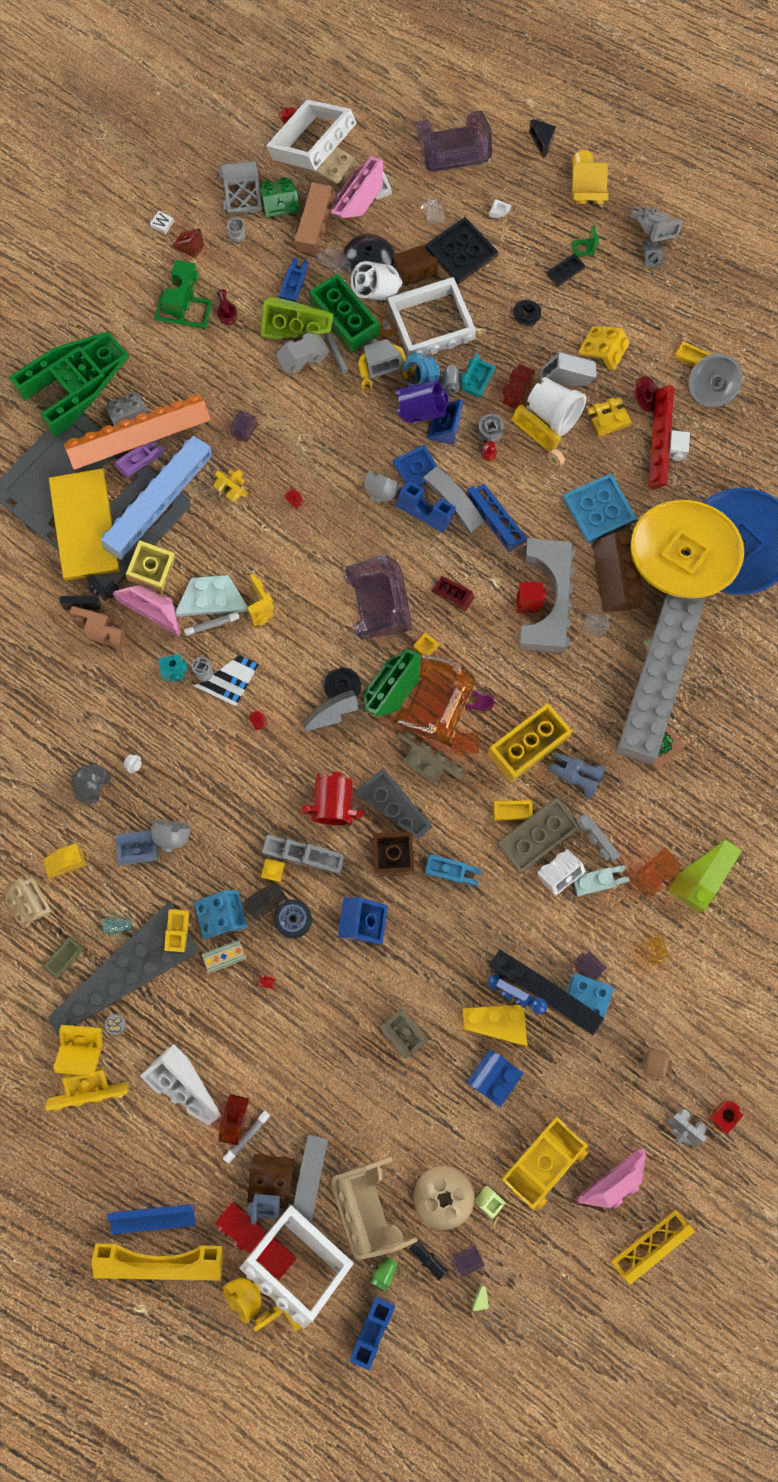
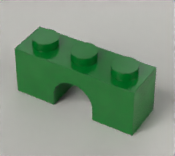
(178, 300)

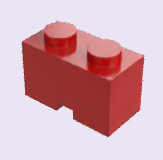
(530, 597)

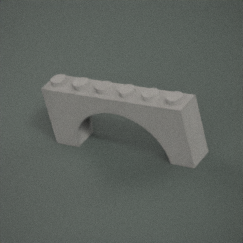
(555, 561)

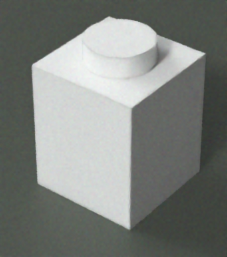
(679, 445)

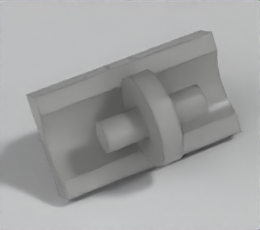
(685, 1131)

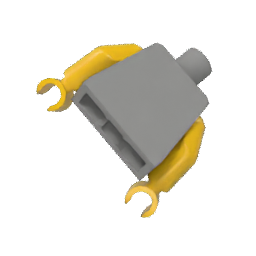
(381, 359)

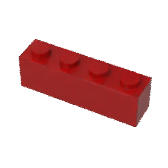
(247, 1236)

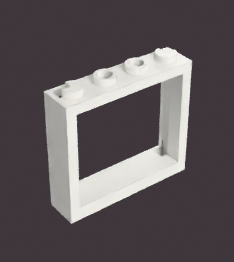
(280, 144)
(427, 294)
(314, 1240)

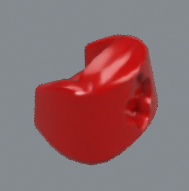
(287, 114)
(489, 450)
(294, 498)
(258, 719)

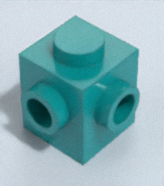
(173, 668)

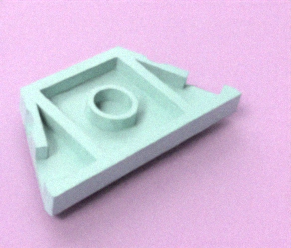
(210, 596)

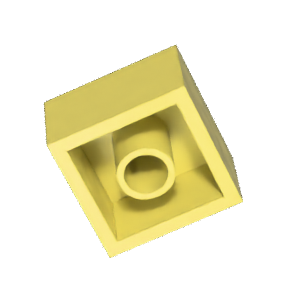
(150, 566)

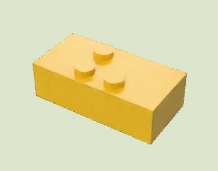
(529, 742)

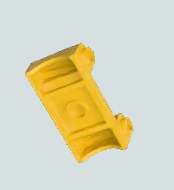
(545, 1163)

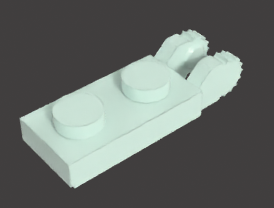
(599, 881)

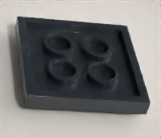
(461, 250)

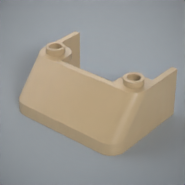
(363, 1212)

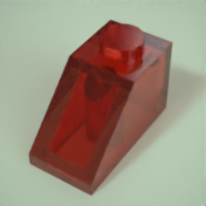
(233, 1120)

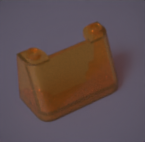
(432, 708)

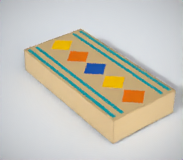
(224, 956)

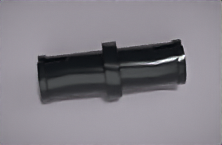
(428, 1260)

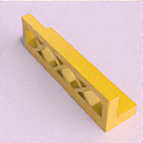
(658, 1252)

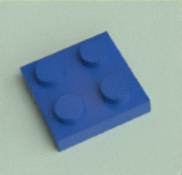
(415, 465)

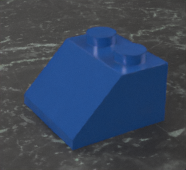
(362, 920)

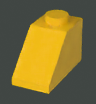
(64, 860)

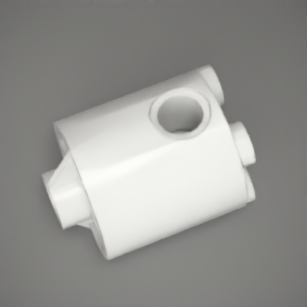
(375, 281)

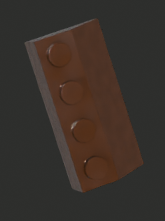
(617, 573)

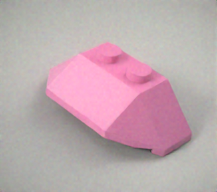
(359, 189)
(150, 605)
(616, 1183)

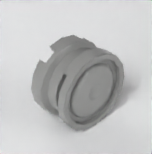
(491, 428)

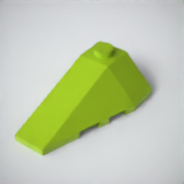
(290, 319)
(704, 877)

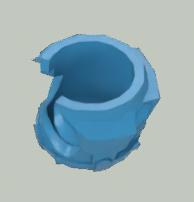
(426, 368)

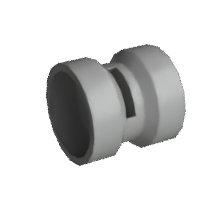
(236, 230)
(204, 673)

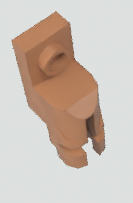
(98, 627)

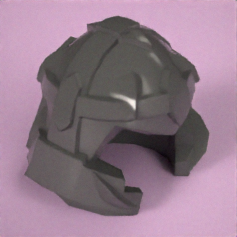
(89, 781)

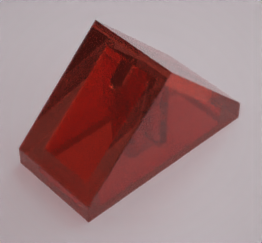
(190, 242)

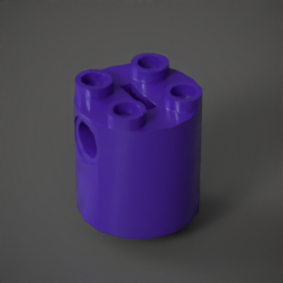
(422, 402)

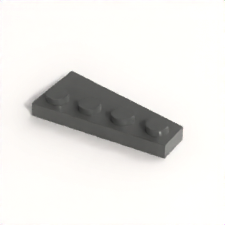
(392, 802)

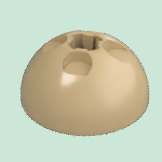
(433, 1192)

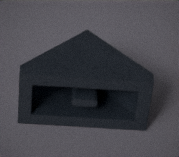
(542, 134)

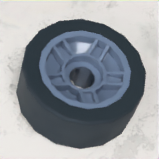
(293, 908)

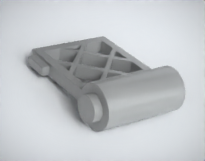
(239, 174)

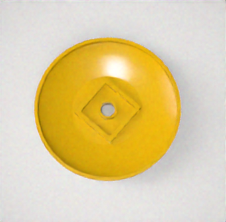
(690, 526)

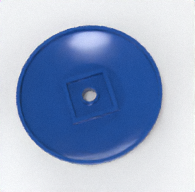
(757, 522)

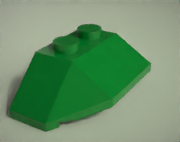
(393, 683)

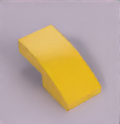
(176, 930)

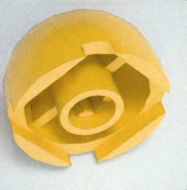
(243, 1297)

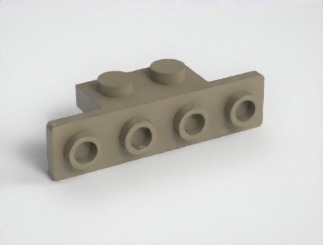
(426, 760)

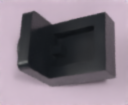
(97, 589)

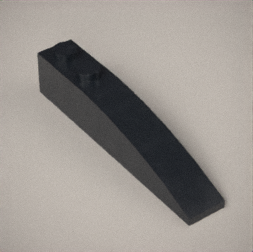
(540, 987)

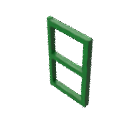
(180, 321)

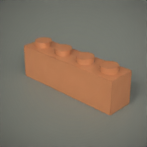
(313, 218)

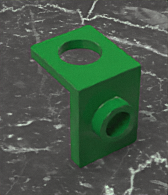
(591, 244)

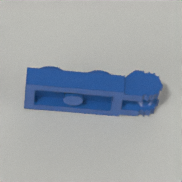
(293, 281)

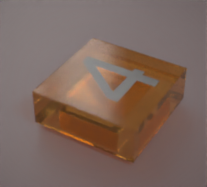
(387, 326)

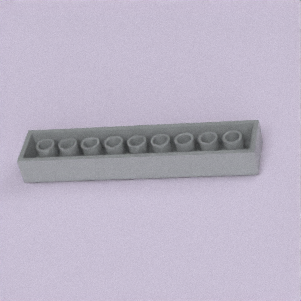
(660, 678)

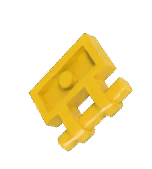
(609, 422)

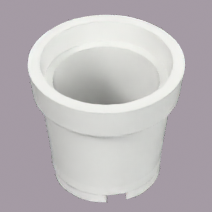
(556, 405)

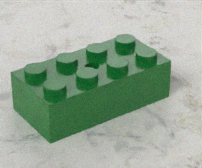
(351, 319)

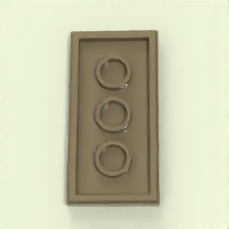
(538, 835)

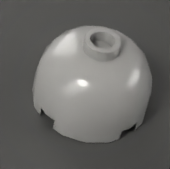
(380, 487)
(169, 834)

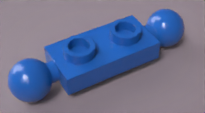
(523, 999)

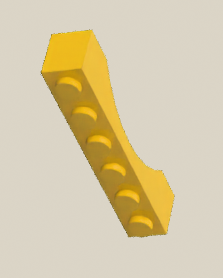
(116, 1262)

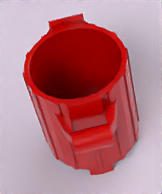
(332, 801)

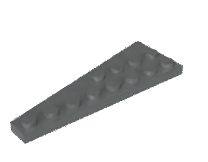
(125, 971)

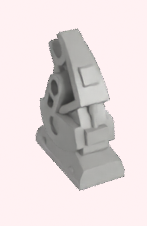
(657, 224)

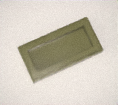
(63, 957)

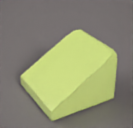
(489, 1202)
(481, 1299)

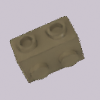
(404, 1034)

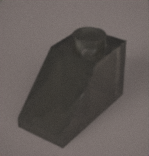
(264, 901)

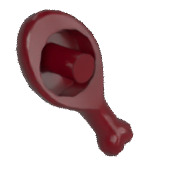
(226, 311)

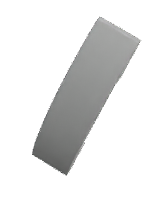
(451, 492)
(310, 1176)

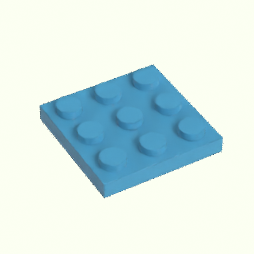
(599, 508)

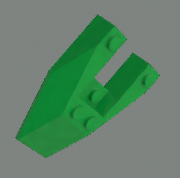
(81, 370)

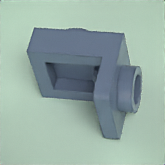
(264, 1207)

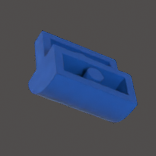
(494, 1077)

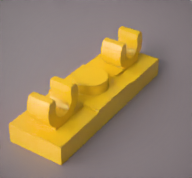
(536, 428)

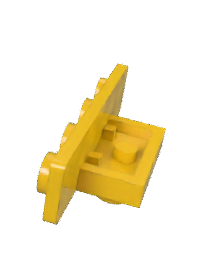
(85, 1089)

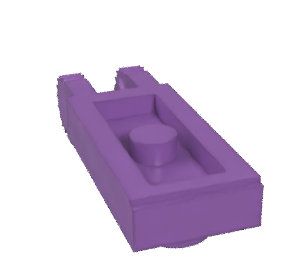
(138, 458)

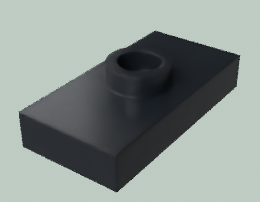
(566, 270)
(82, 602)

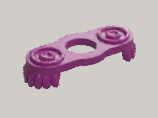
(484, 702)

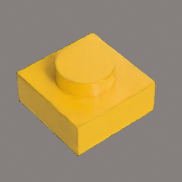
(426, 645)
(273, 870)

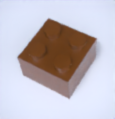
(393, 854)

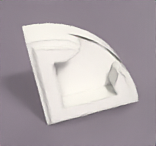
(499, 209)

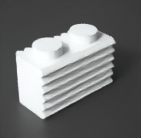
(561, 872)

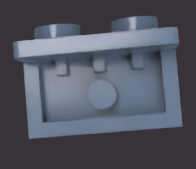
(136, 848)

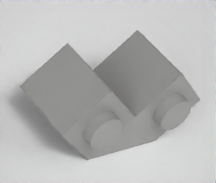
(296, 355)

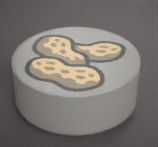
(115, 1024)

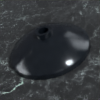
(380, 251)

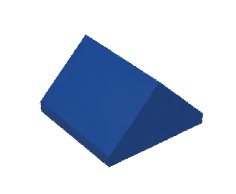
(445, 428)

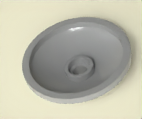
(708, 373)

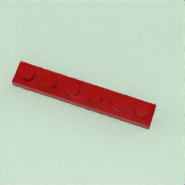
(661, 437)

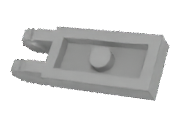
(597, 837)

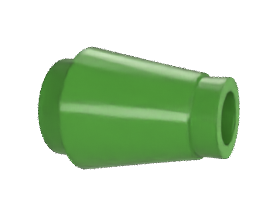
(384, 1274)

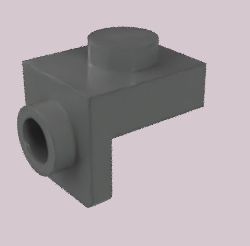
(653, 253)

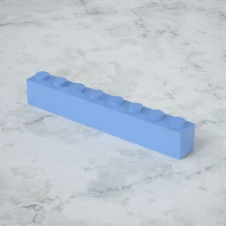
(156, 497)

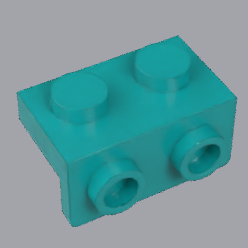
(477, 377)

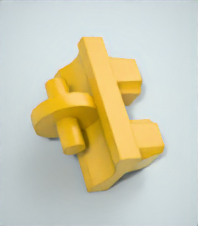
(235, 491)

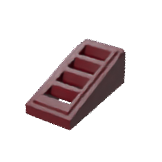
(464, 598)

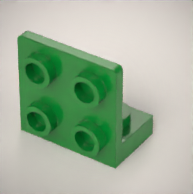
(279, 197)

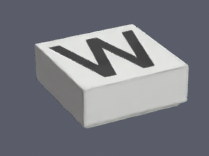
(161, 222)

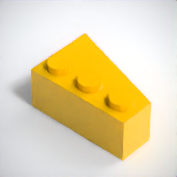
(497, 1022)

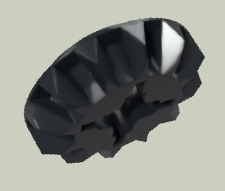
(528, 306)

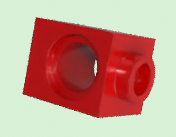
(717, 1119)

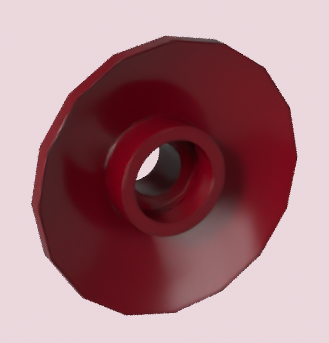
(645, 393)

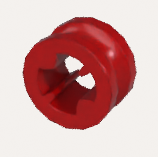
(266, 982)

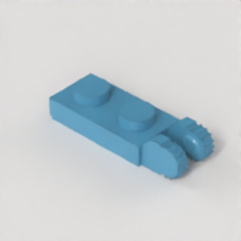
(450, 870)

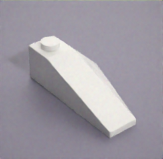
(178, 1079)

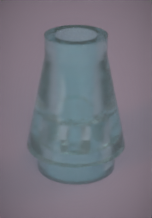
(115, 925)

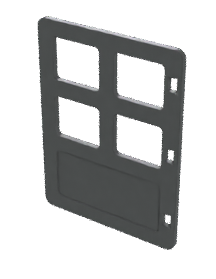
(30, 488)

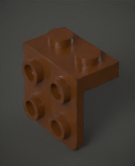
(415, 265)
(271, 1177)

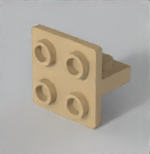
(336, 166)
(27, 901)

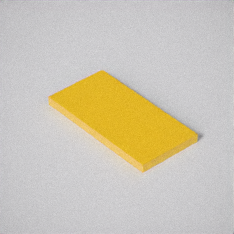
(80, 521)

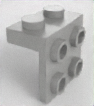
(125, 408)

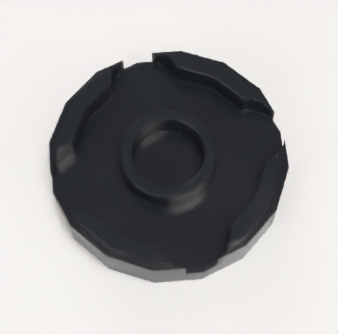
(341, 681)

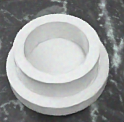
(132, 763)

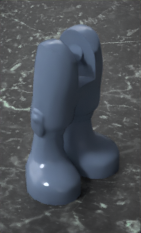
(572, 768)

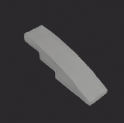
(303, 854)

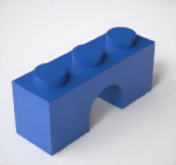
(413, 502)
(372, 1332)

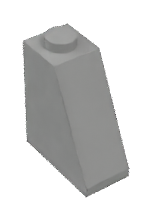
(569, 370)

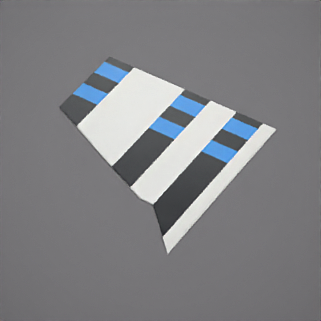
(230, 680)

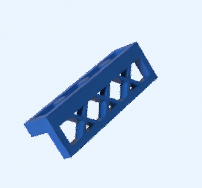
(493, 519)
(152, 1218)

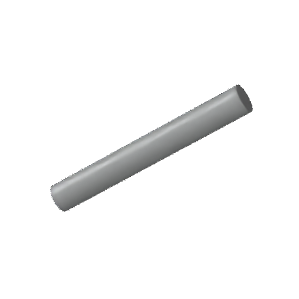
(336, 352)

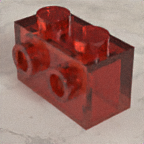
(519, 386)

